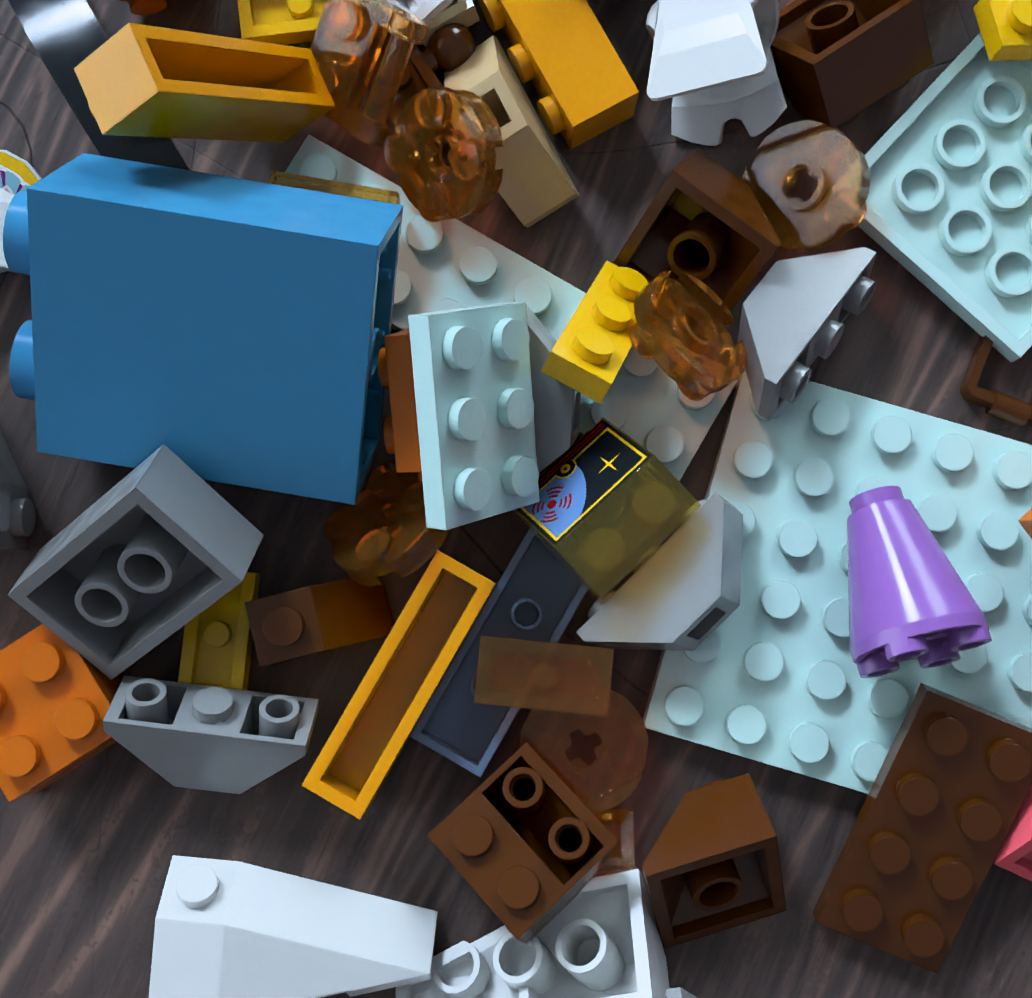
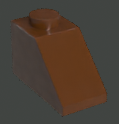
(318, 619)

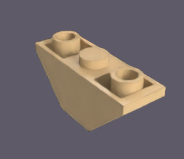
(533, 173)

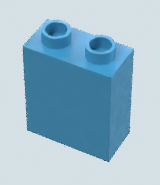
(204, 322)

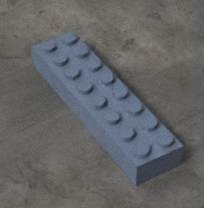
(528, 603)

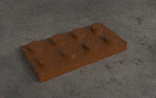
(929, 829)

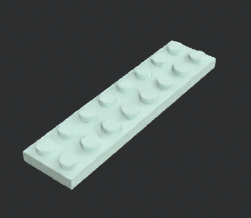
(458, 267)

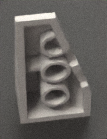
(592, 949)

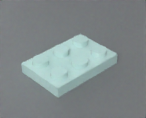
(474, 412)

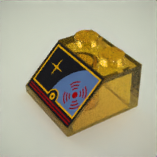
(606, 507)

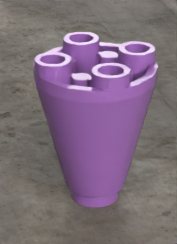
(904, 589)

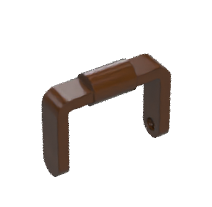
(995, 403)

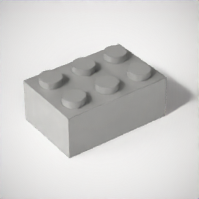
(138, 564)

